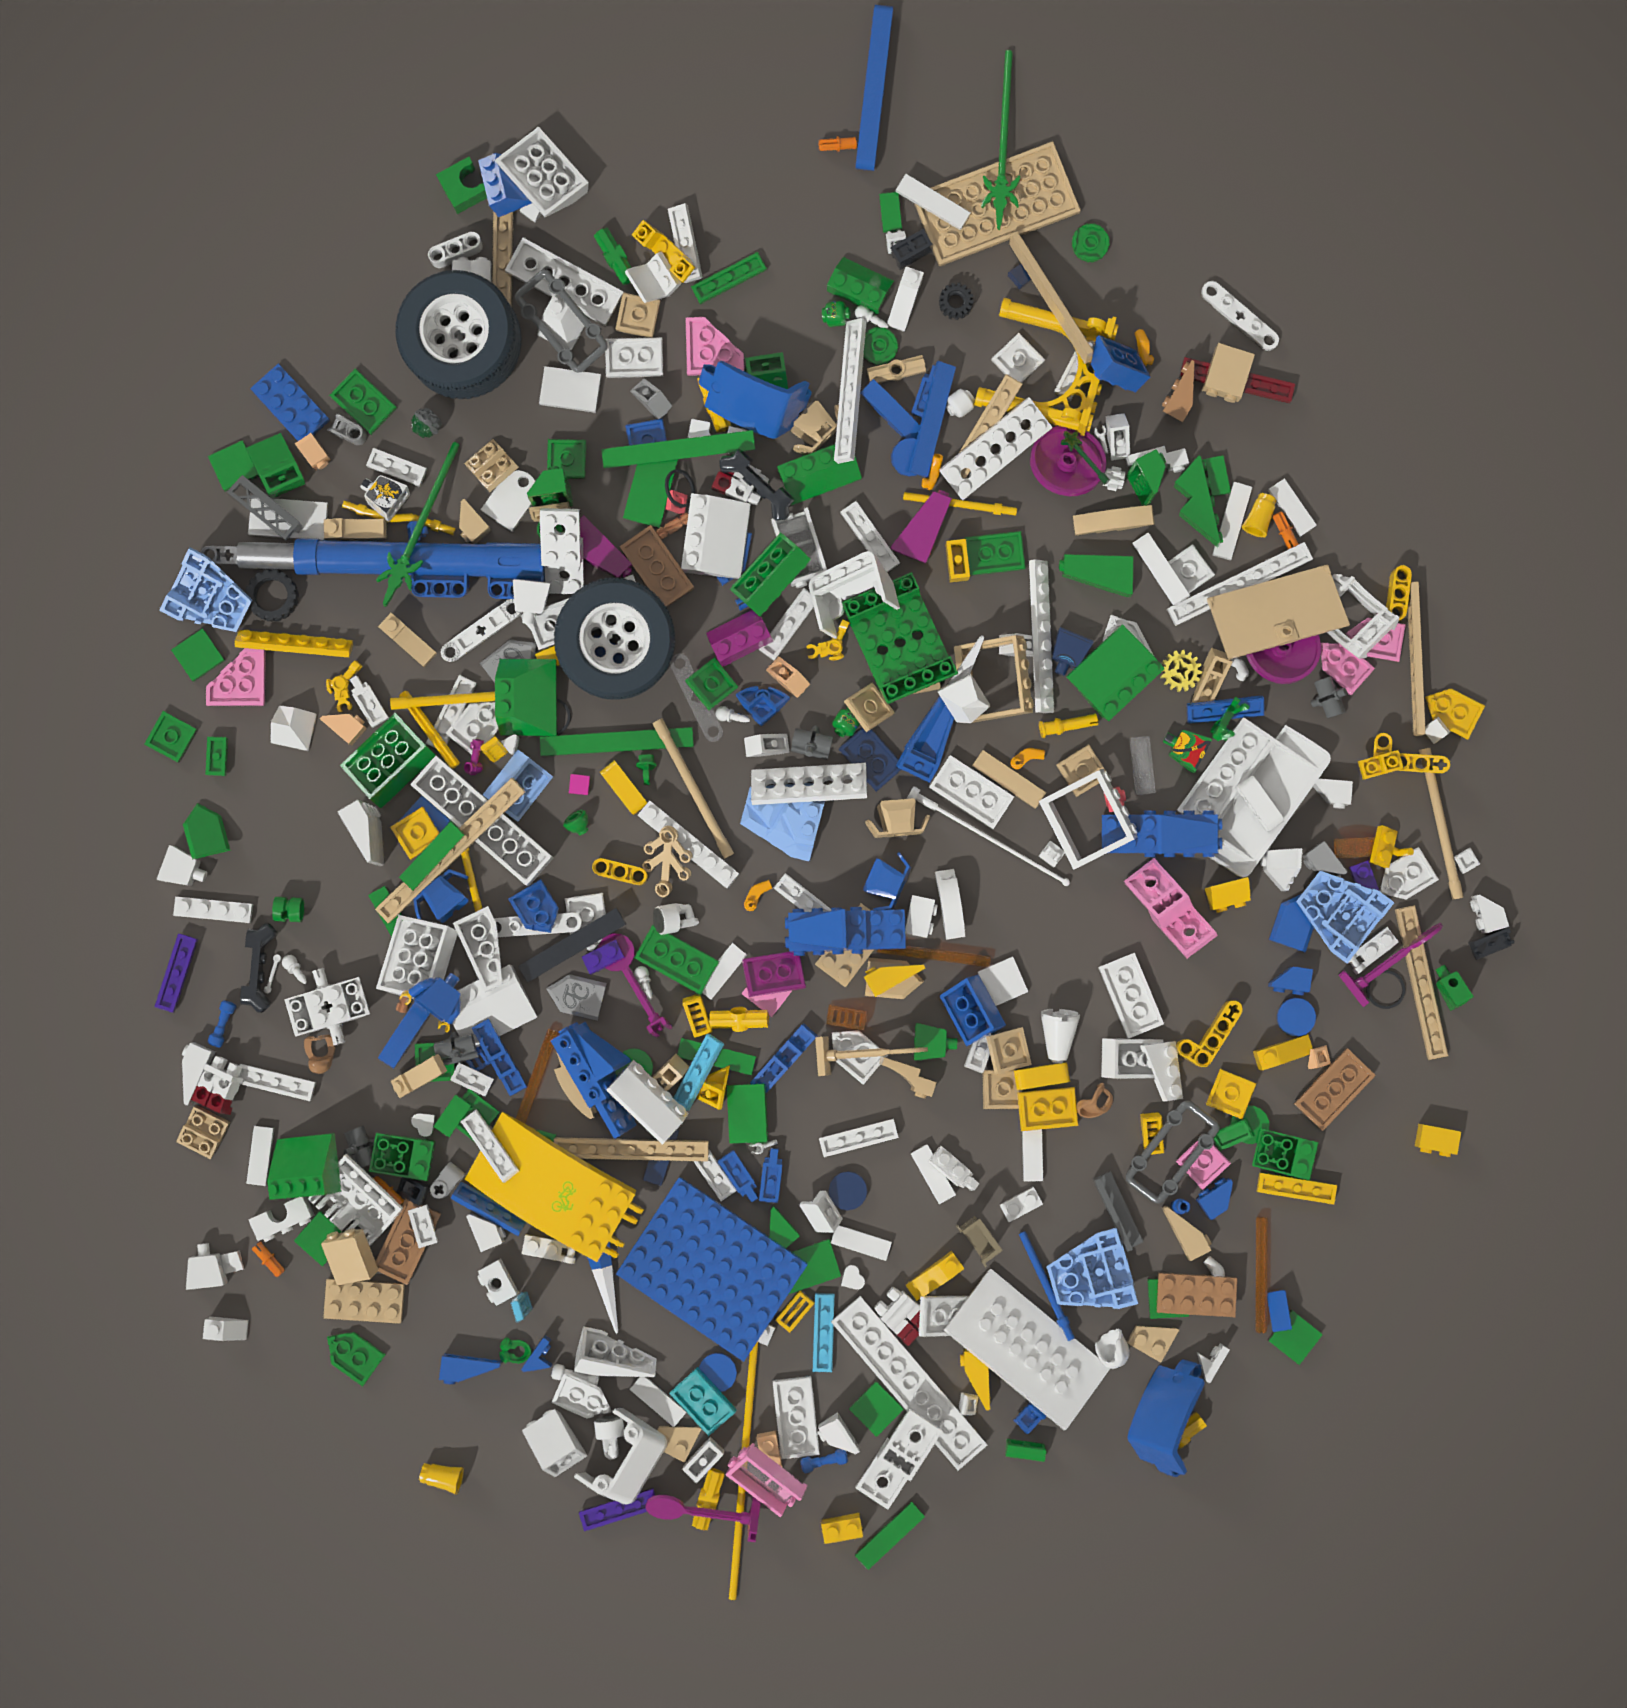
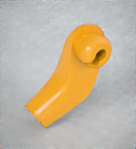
(1144, 347)
(933, 473)
(1026, 755)
(753, 896)

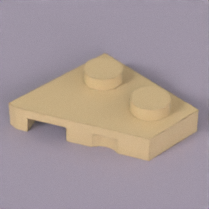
(1152, 1340)
(679, 1440)

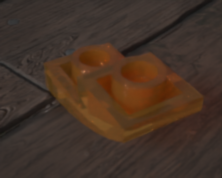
(1353, 847)

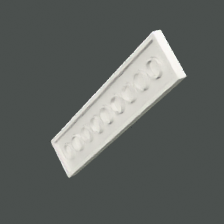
(908, 1380)

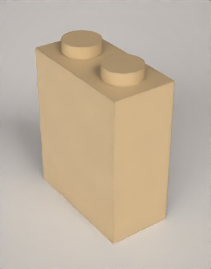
(1228, 373)
(349, 1256)

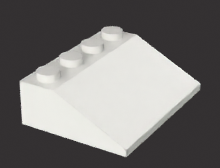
(543, 173)
(715, 536)
(366, 829)
(415, 954)
(503, 1005)

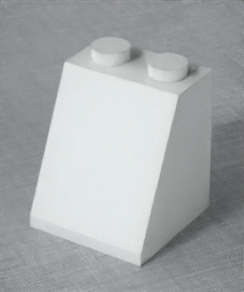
(553, 1443)

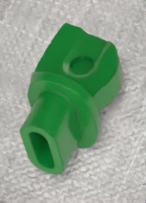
(646, 763)

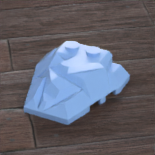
(206, 594)
(785, 825)
(1342, 912)
(1094, 1274)

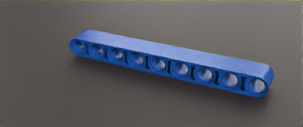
(874, 87)

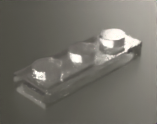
(1142, 765)

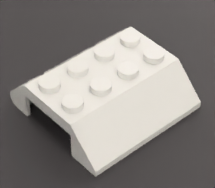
(360, 1202)

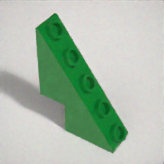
(1199, 509)

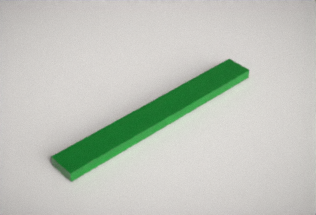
(678, 449)
(612, 742)

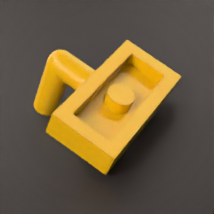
(1384, 847)

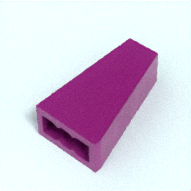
(921, 532)
(601, 552)

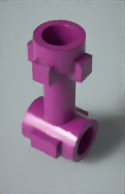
(474, 767)

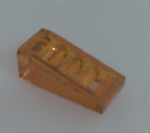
(862, 1017)

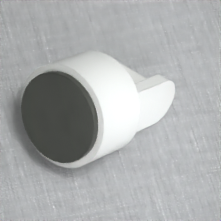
(667, 918)
(607, 1430)

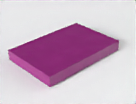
(773, 974)

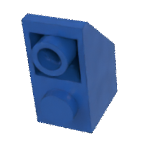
(1293, 979)
(1216, 1199)

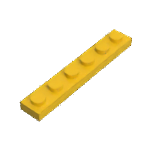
(294, 643)

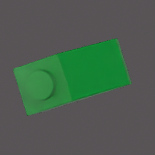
(781, 1229)

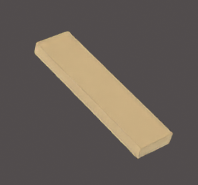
(1009, 779)

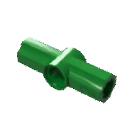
(613, 254)

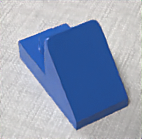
(536, 1361)

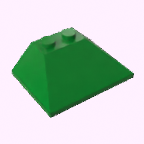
(526, 697)

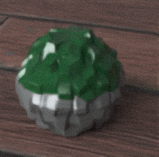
(425, 423)

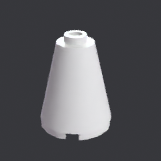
(1059, 1032)

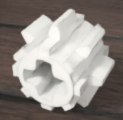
(1116, 478)

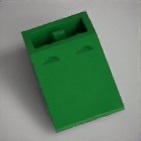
(768, 368)
(275, 466)
(1285, 1154)
(402, 1156)

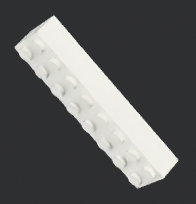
(501, 840)

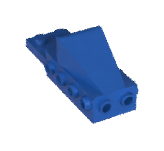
(1167, 833)
(844, 930)
(598, 1063)

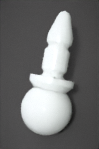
(864, 312)
(723, 714)
(290, 963)
(642, 975)

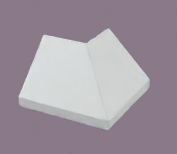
(964, 699)
(292, 727)

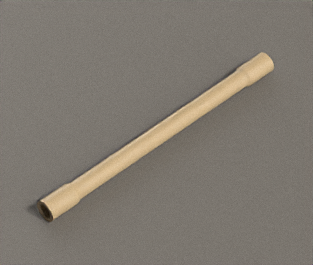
(721, 841)
(1454, 882)

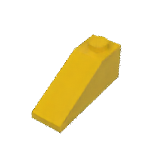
(884, 978)
(1282, 1052)
(935, 1276)
(978, 1375)

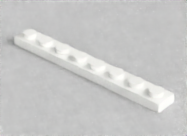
(850, 391)
(1258, 574)
(1041, 636)

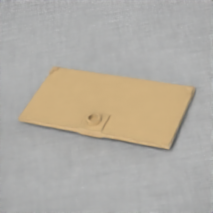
(1278, 612)

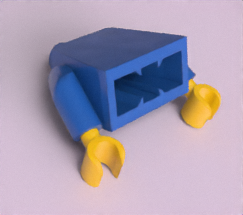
(437, 998)

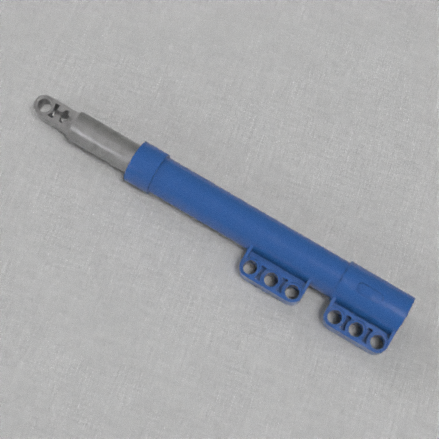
(441, 561)

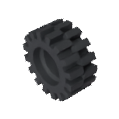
(960, 290)

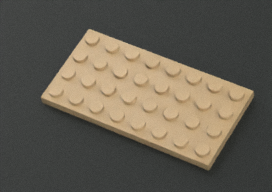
(1042, 198)

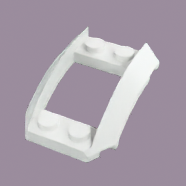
(1371, 632)

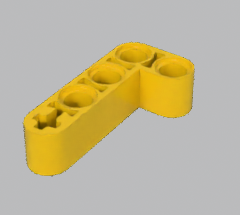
(1411, 758)
(1214, 1031)

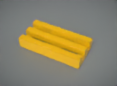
(781, 1315)

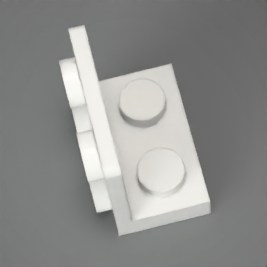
(653, 279)

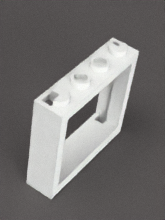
(1061, 832)

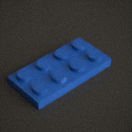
(289, 403)

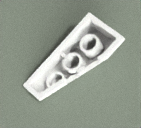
(1282, 866)
(481, 944)
(604, 1356)

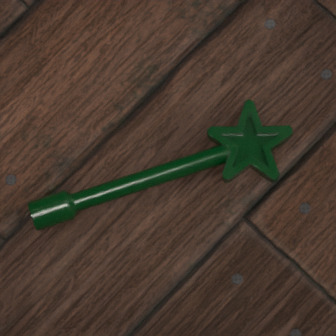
(1072, 442)

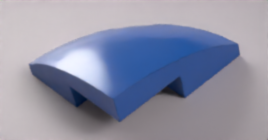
(762, 703)

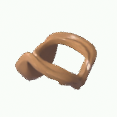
(319, 1064)
(1089, 1108)

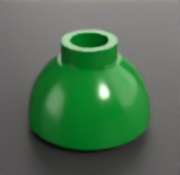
(577, 822)

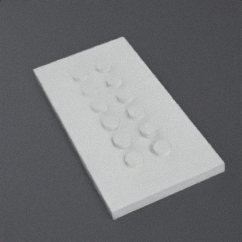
(1026, 1349)

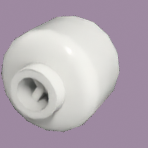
(960, 403)

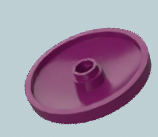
(1066, 470)
(1287, 662)

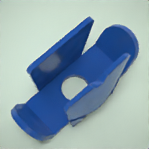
(887, 881)
(442, 897)

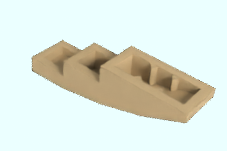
(1113, 520)

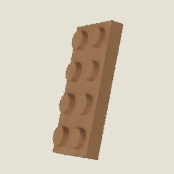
(656, 566)
(1334, 1089)
(400, 1251)
(1196, 1294)

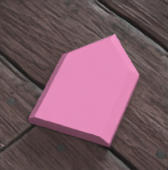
(1388, 647)
(1344, 666)

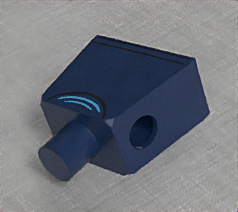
(1069, 650)

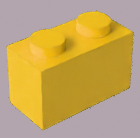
(957, 560)
(1437, 1139)
(841, 1528)

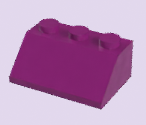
(739, 637)

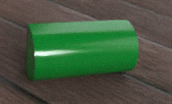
(1025, 1450)

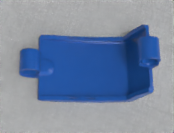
(752, 401)
(1164, 1415)

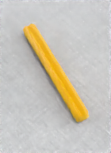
(432, 734)

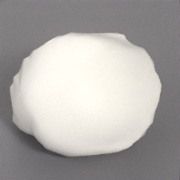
(1113, 1349)

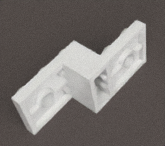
(562, 550)
(898, 1459)

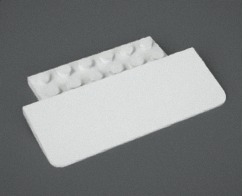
(1283, 768)

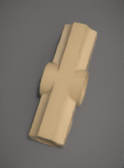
(908, 368)

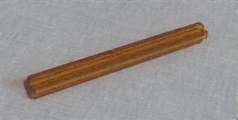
(939, 955)
(536, 1076)
(1261, 1274)

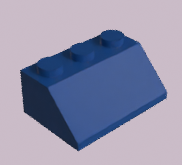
(500, 190)
(1118, 364)
(972, 1010)

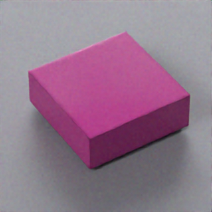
(579, 784)

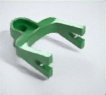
(1219, 729)

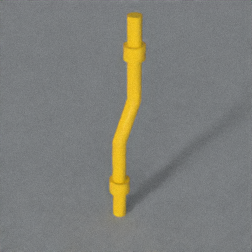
(362, 510)

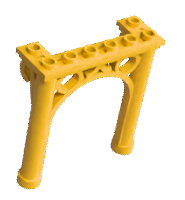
(1069, 417)

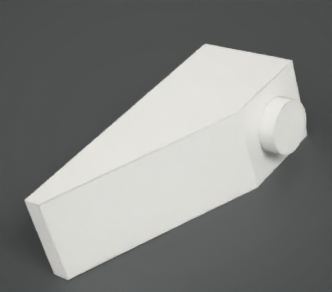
(905, 298)
(193, 1066)

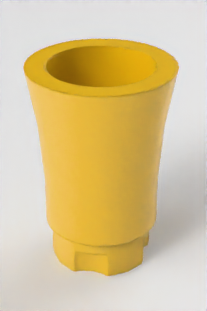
(1260, 515)
(442, 1477)

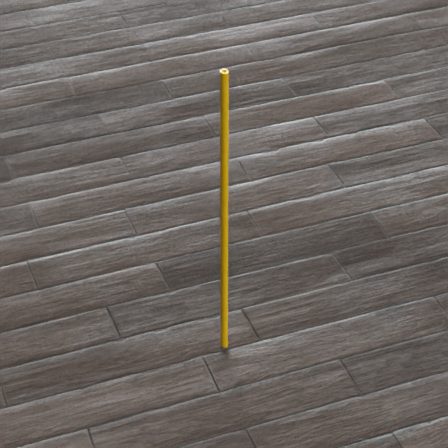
(741, 1492)

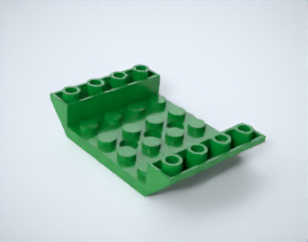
(878, 624)

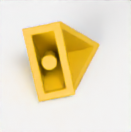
(714, 1088)

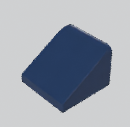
(1019, 276)

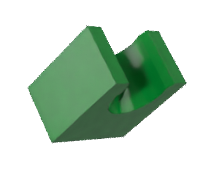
(452, 184)

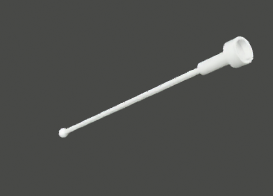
(934, 806)

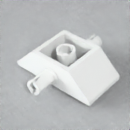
(309, 1010)

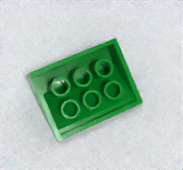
(1115, 672)
(387, 760)
(304, 1167)

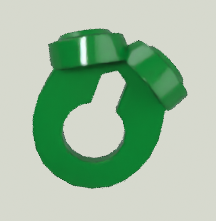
(508, 1344)

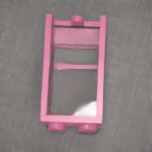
(765, 1479)

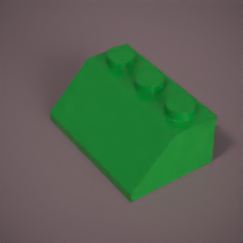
(859, 285)

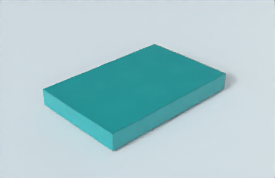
(703, 1401)

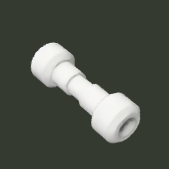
(559, 1370)

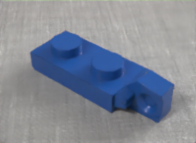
(920, 402)
(738, 1175)
(771, 1178)

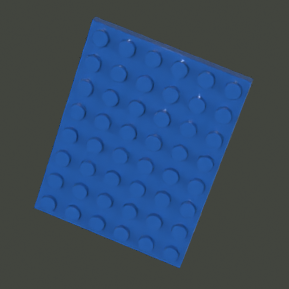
(711, 1269)

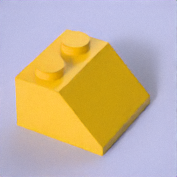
(1228, 894)

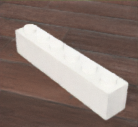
(701, 854)

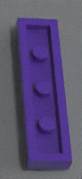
(176, 973)
(614, 1511)

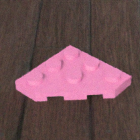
(708, 346)
(240, 681)

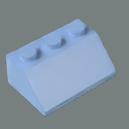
(528, 775)

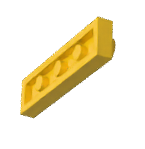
(1296, 1188)

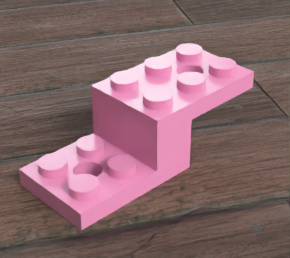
(1170, 908)

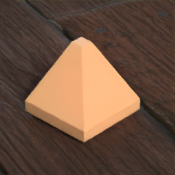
(1318, 1057)

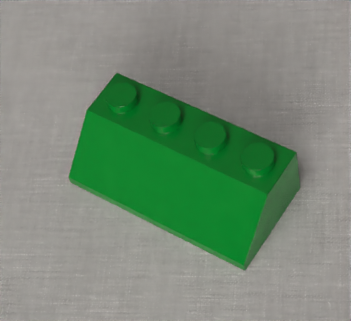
(816, 474)
(1146, 476)
(550, 488)
(770, 574)

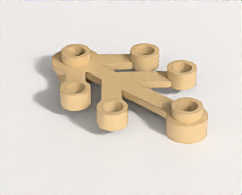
(668, 859)

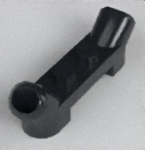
(740, 463)
(257, 940)

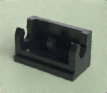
(911, 249)
(1491, 943)

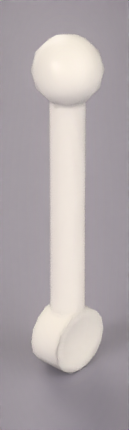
(277, 958)

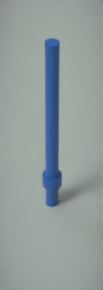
(1063, 1320)

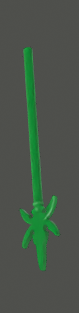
(1001, 191)
(400, 570)

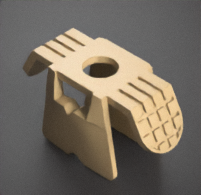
(814, 428)
(897, 819)

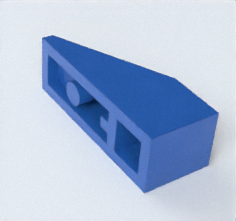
(458, 1368)

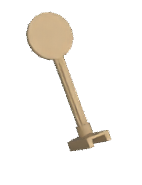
(825, 1055)

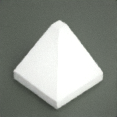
(232, 1262)

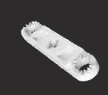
(1250, 326)
(470, 639)
(514, 927)

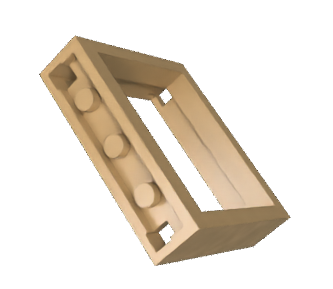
(1022, 667)

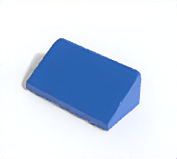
(1279, 1311)

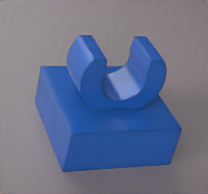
(410, 528)

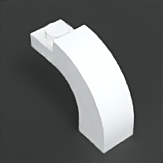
(950, 904)

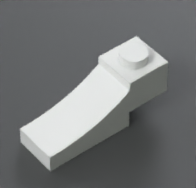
(1175, 460)

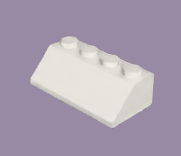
(647, 1101)

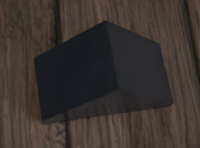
(413, 1190)

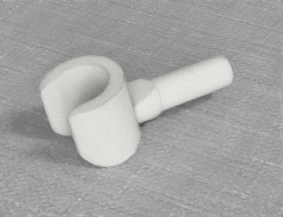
(1101, 437)
(760, 1147)

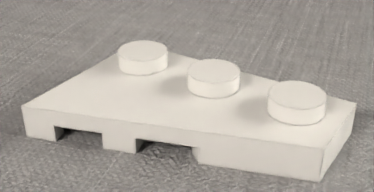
(1165, 1066)

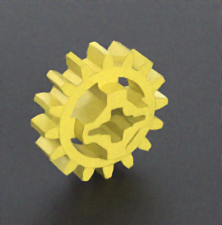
(1182, 678)

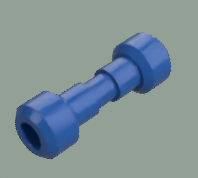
(216, 1039)
(839, 1457)

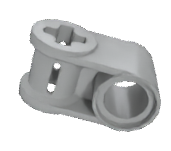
(345, 429)
(449, 1178)

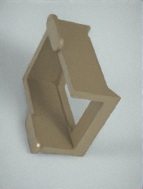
(980, 1239)

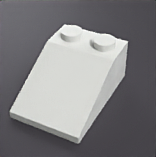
(1125, 1058)

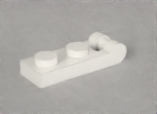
(1373, 949)
(547, 1249)

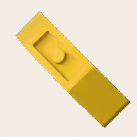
(656, 241)

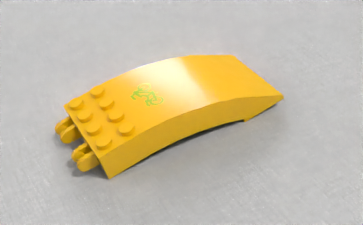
(556, 1190)

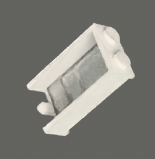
(802, 533)

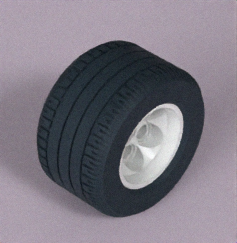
(451, 296)
(628, 603)

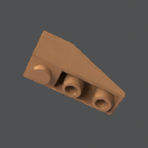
(1182, 398)

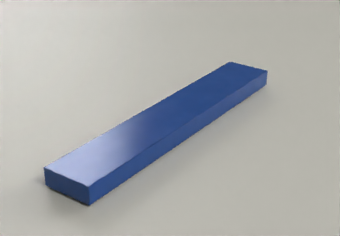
(932, 419)

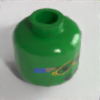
(835, 314)
(845, 723)

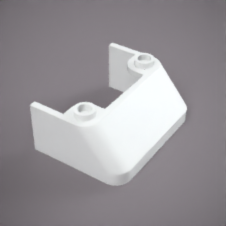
(845, 581)
(637, 1466)

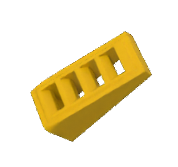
(494, 749)
(694, 999)
(1148, 1117)

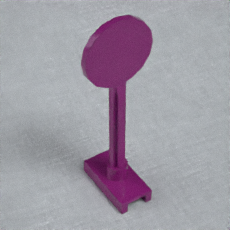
(628, 950)
(1357, 985)
(670, 1508)

